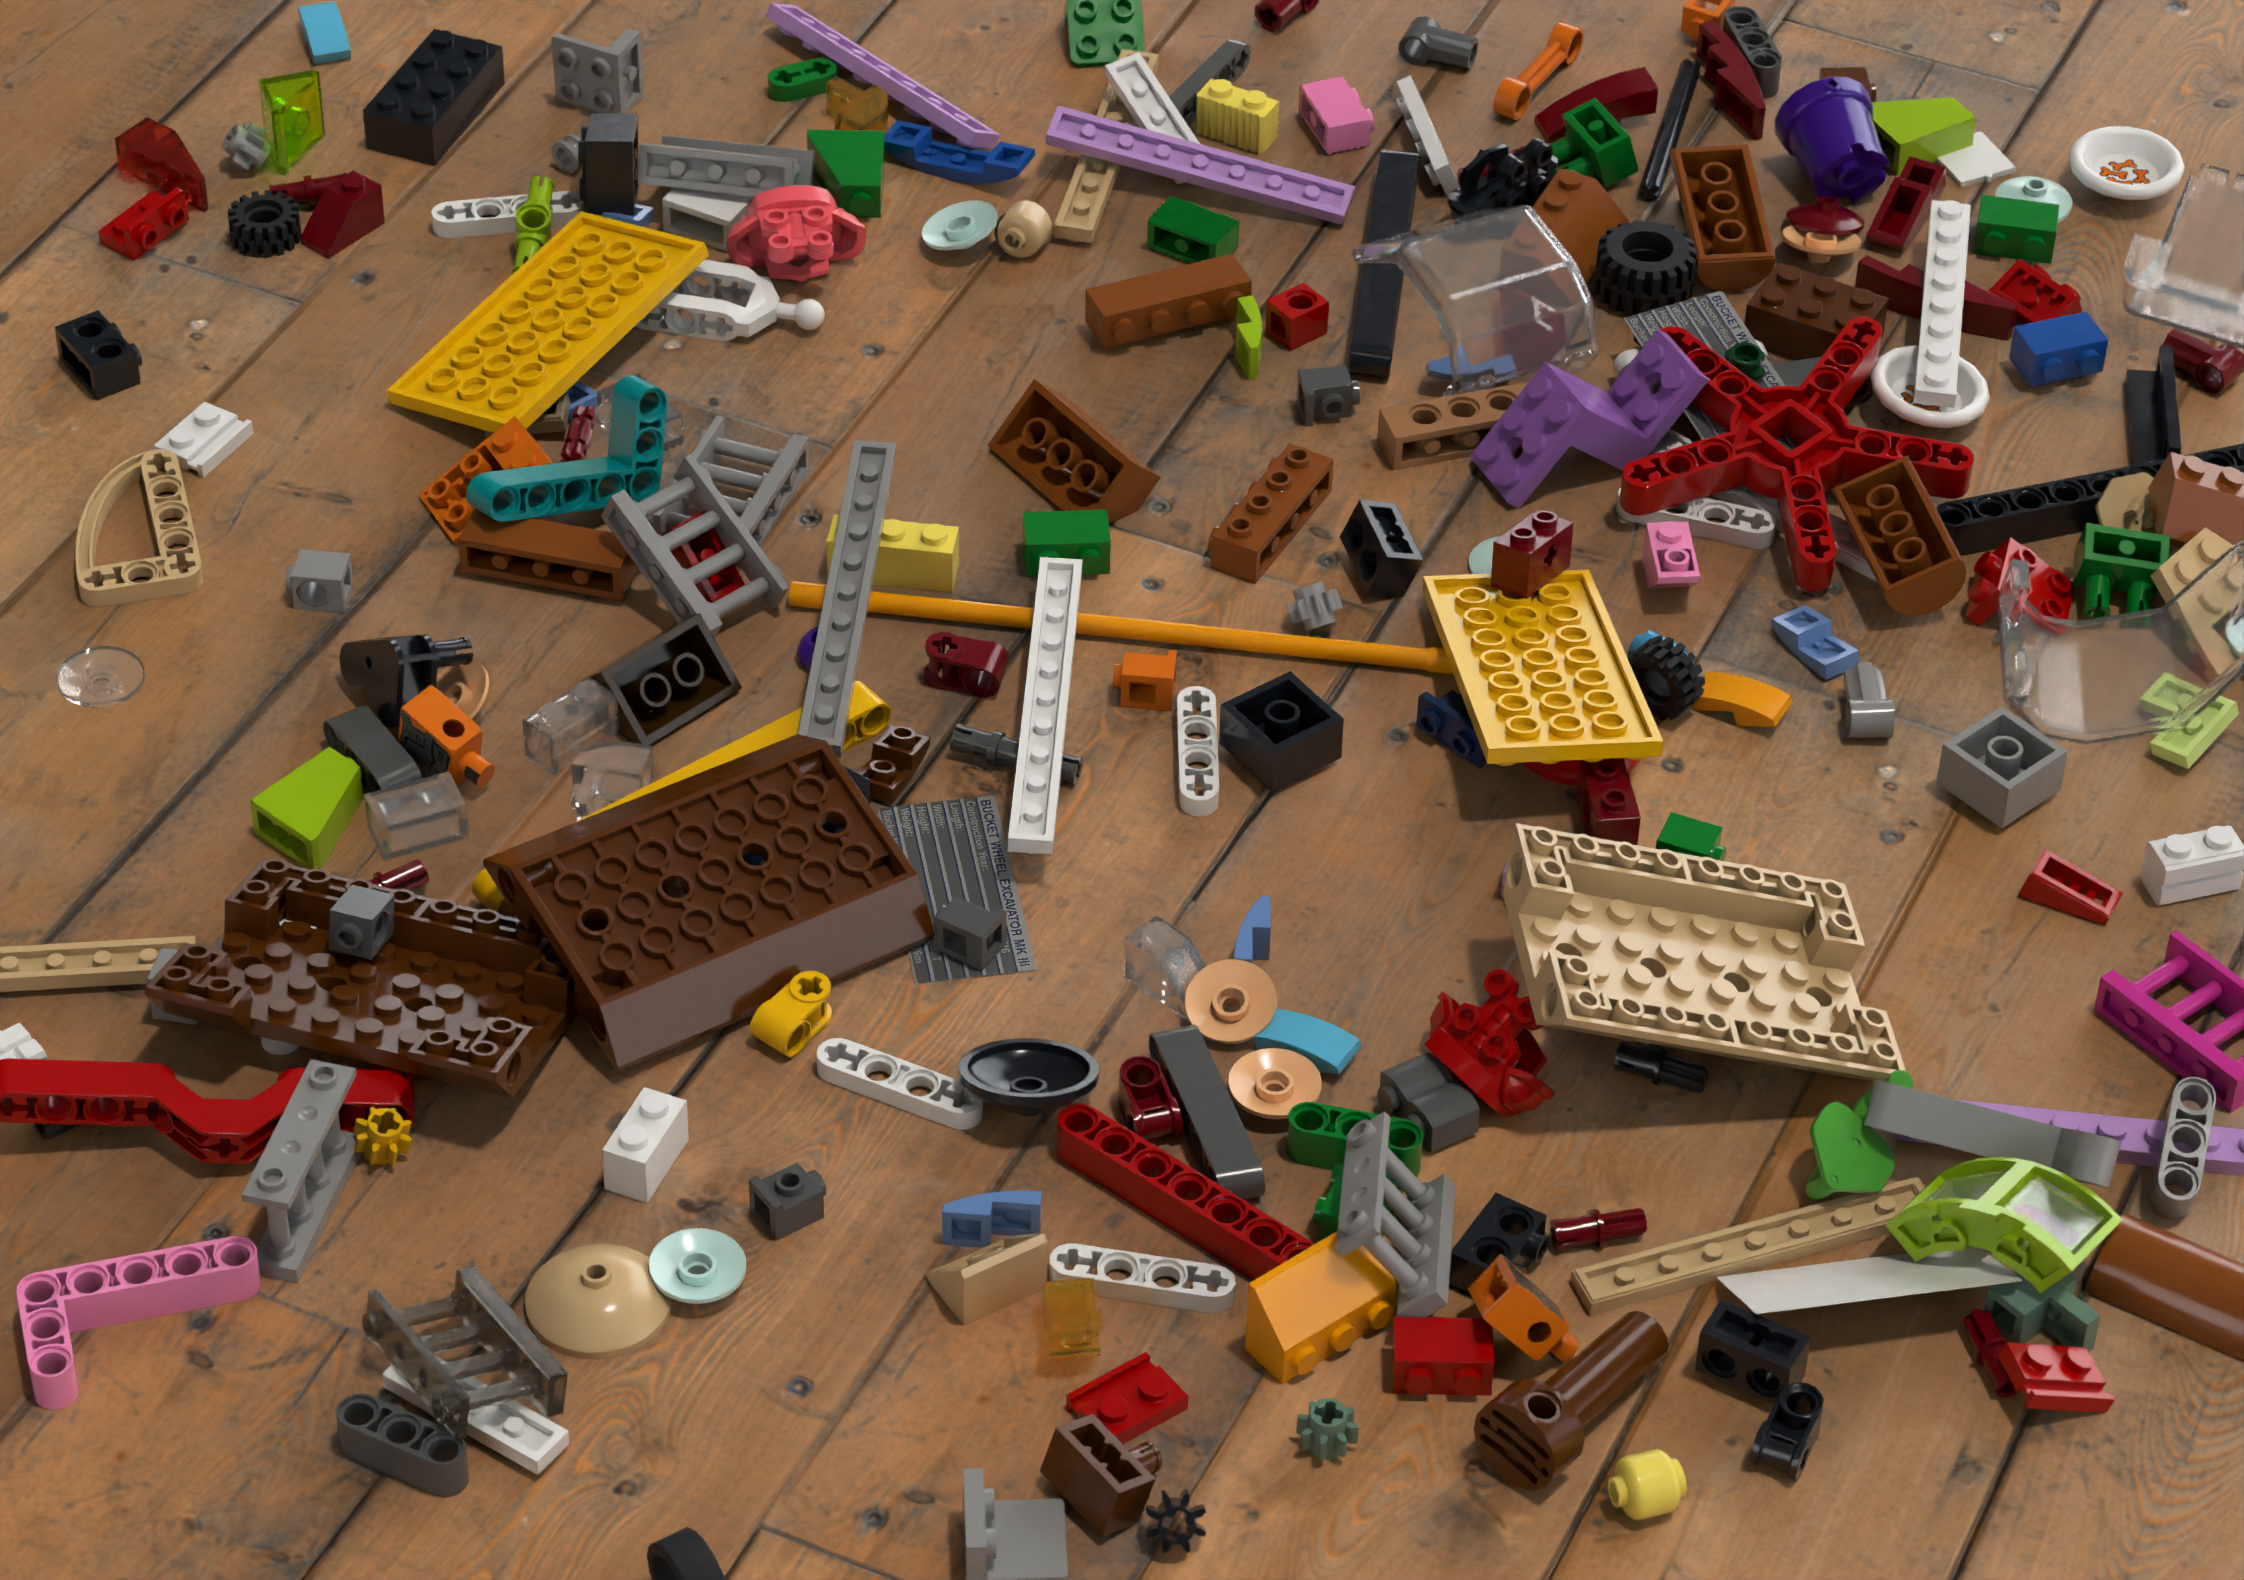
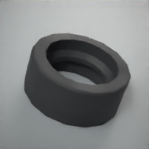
(683, 1557)

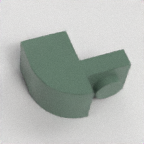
(2024, 1312)

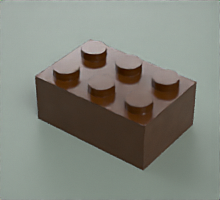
(1804, 312)

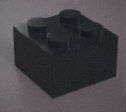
(609, 163)
(1281, 731)

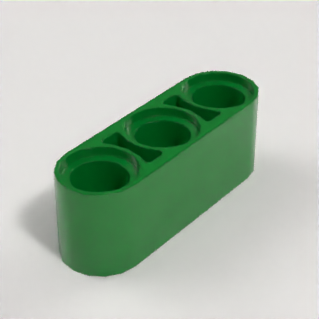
(1320, 1133)

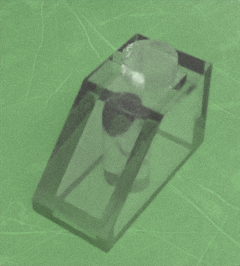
(1162, 962)

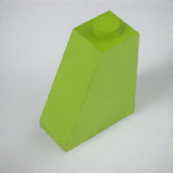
(1922, 129)
(309, 807)

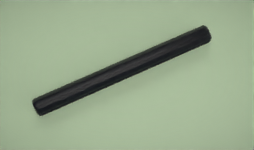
(1670, 129)

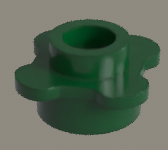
(1747, 359)

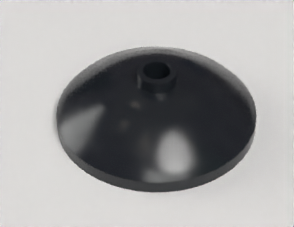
(1028, 1074)

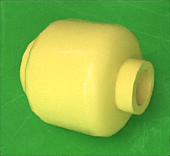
(1647, 1484)

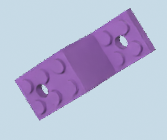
(1567, 411)

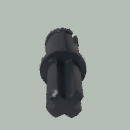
(1660, 1067)

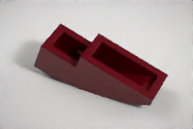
(1621, 94)
(1907, 203)

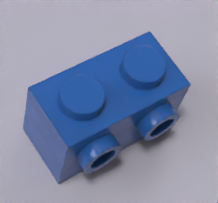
(2058, 349)

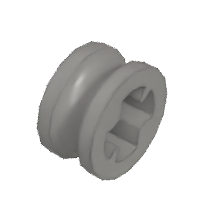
(566, 153)

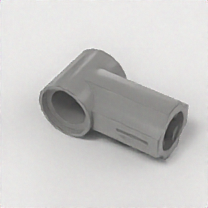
(1867, 709)

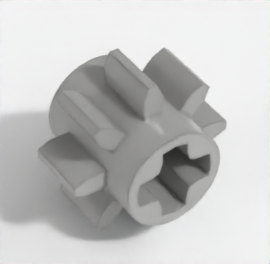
(246, 146)
(1314, 606)

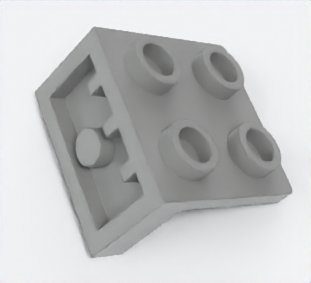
(597, 75)
(1012, 1536)

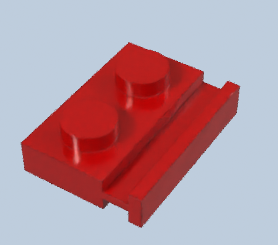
(2056, 1377)
(1130, 1398)

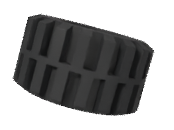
(1644, 267)

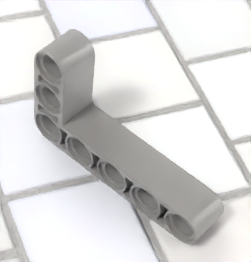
(1991, 1133)

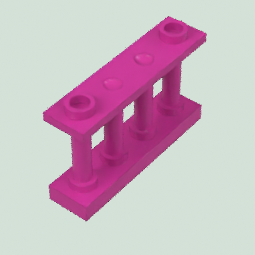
(2162, 1029)

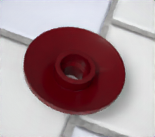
(1825, 217)

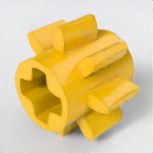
(382, 1136)

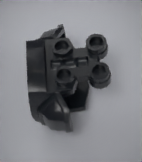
(1511, 178)

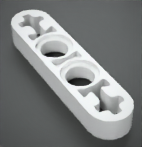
(464, 217)
(1753, 531)
(1197, 751)
(849, 1063)
(1143, 1272)

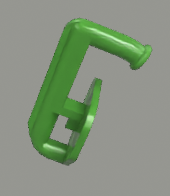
(1847, 1152)

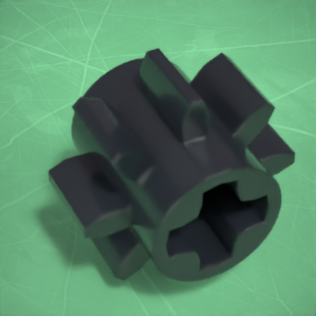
(1181, 1533)

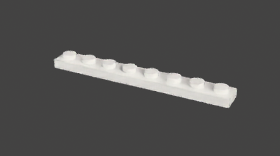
(1942, 304)

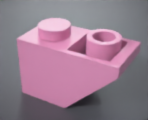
(1669, 555)

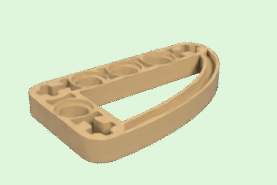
(99, 583)

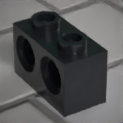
(98, 355)
(1381, 548)
(1499, 1229)
(1751, 1352)

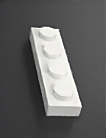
(1146, 98)
(1422, 128)
(503, 1427)

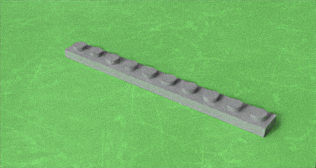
(848, 593)

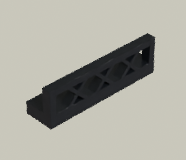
(2153, 410)

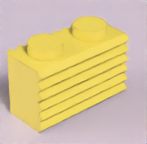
(1237, 116)

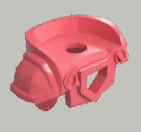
(795, 226)

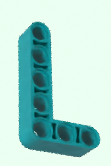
(586, 484)

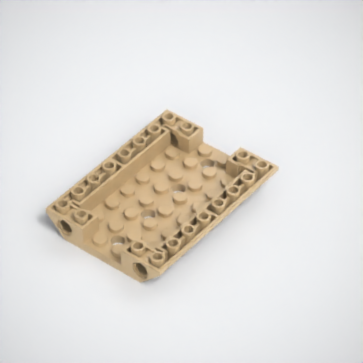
(1736, 951)

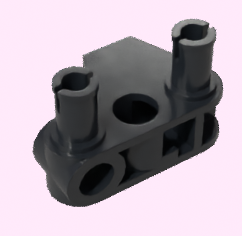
(398, 669)

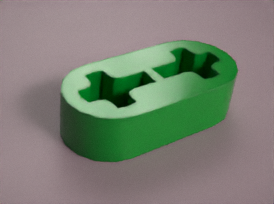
(800, 79)

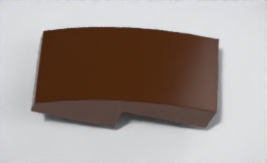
(894, 762)

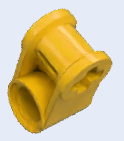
(794, 1013)

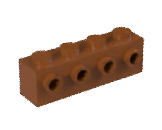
(1166, 300)
(1271, 513)
(546, 555)

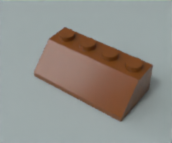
(1578, 216)
(1071, 456)
(2197, 495)

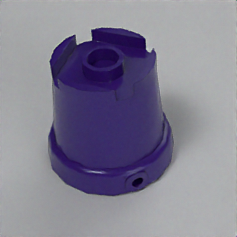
(1834, 137)

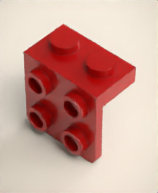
(2049, 588)

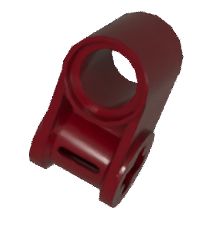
(967, 666)
(1147, 1099)

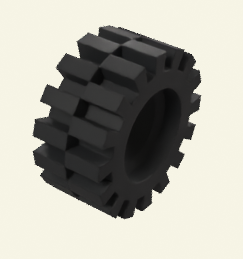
(264, 224)
(1682, 682)

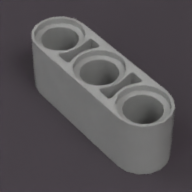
(2176, 1166)

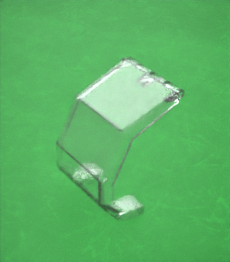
(2198, 268)
(1499, 292)
(2123, 670)

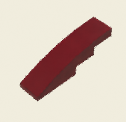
(1734, 81)
(1982, 311)

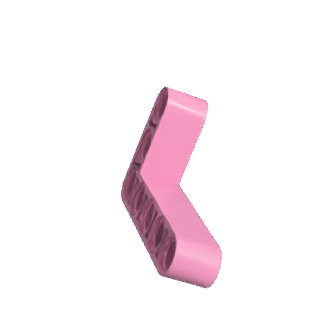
(121, 1292)

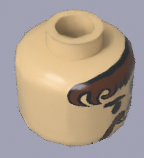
(1023, 229)

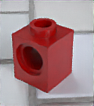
(1297, 316)

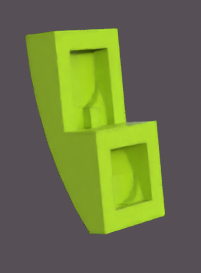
(1248, 336)

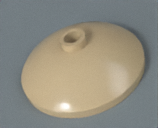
(596, 1302)

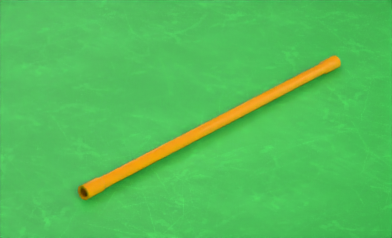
(1429, 659)

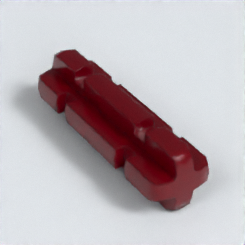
(579, 433)

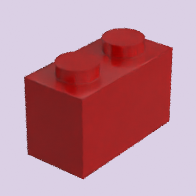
(1442, 1356)

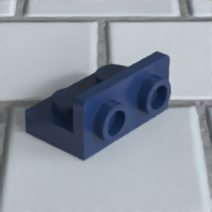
(1450, 724)

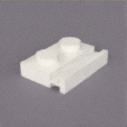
(206, 438)

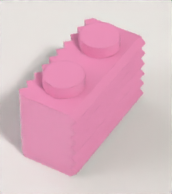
(1335, 115)

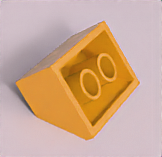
(1316, 1307)

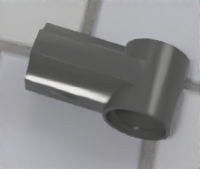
(1428, 41)

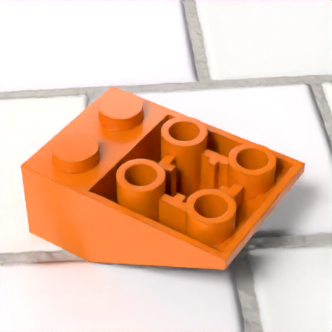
(503, 450)

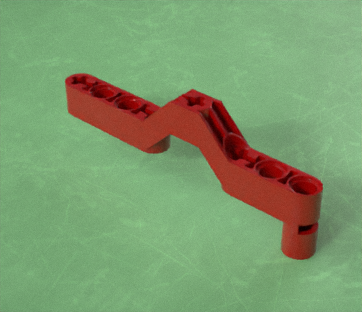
(153, 1097)

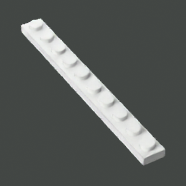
(1045, 707)

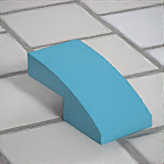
(324, 32)
(1316, 1039)

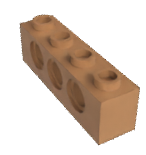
(1441, 426)

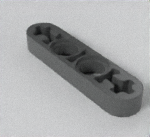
(1225, 63)

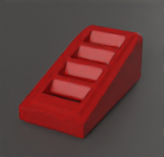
(2058, 885)

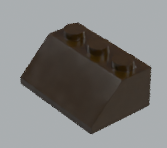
(667, 680)

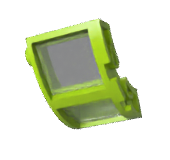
(2009, 1206)

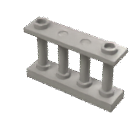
(723, 165)
(772, 488)
(676, 584)
(303, 1171)
(1425, 1211)

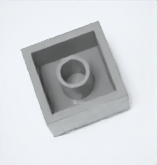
(2002, 767)

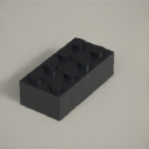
(434, 97)

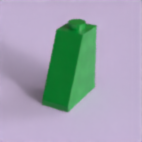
(850, 168)

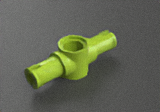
(533, 220)

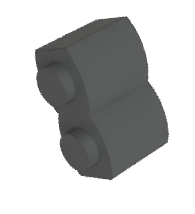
(1431, 1098)

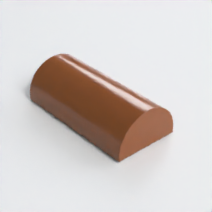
(1724, 215)
(1902, 538)
(2172, 1283)

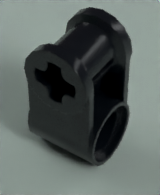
(1790, 1429)

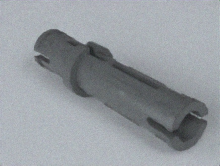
(1004, 750)

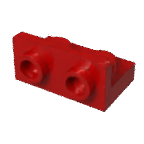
(145, 223)
(2036, 293)

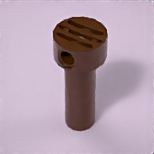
(1537, 1426)

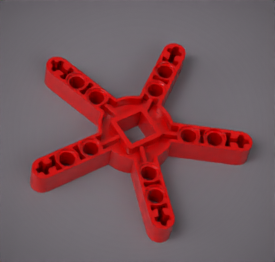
(1796, 478)

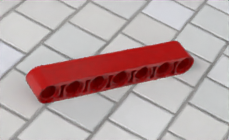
(1174, 1193)

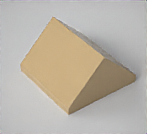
(992, 1276)

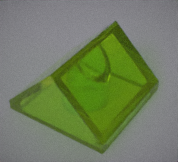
(292, 116)

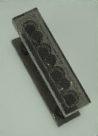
(487, 1322)

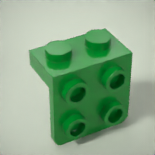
(1103, 29)

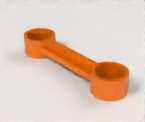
(1515, 94)

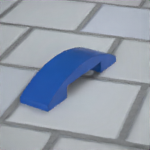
(915, 147)

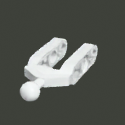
(715, 301)

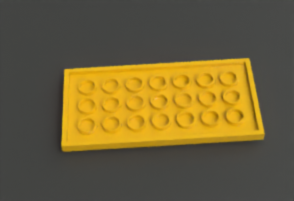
(548, 323)
(1541, 671)

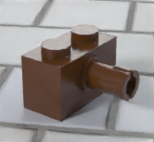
(1100, 1473)

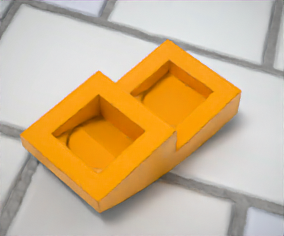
(1748, 699)

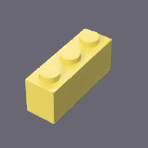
(912, 555)

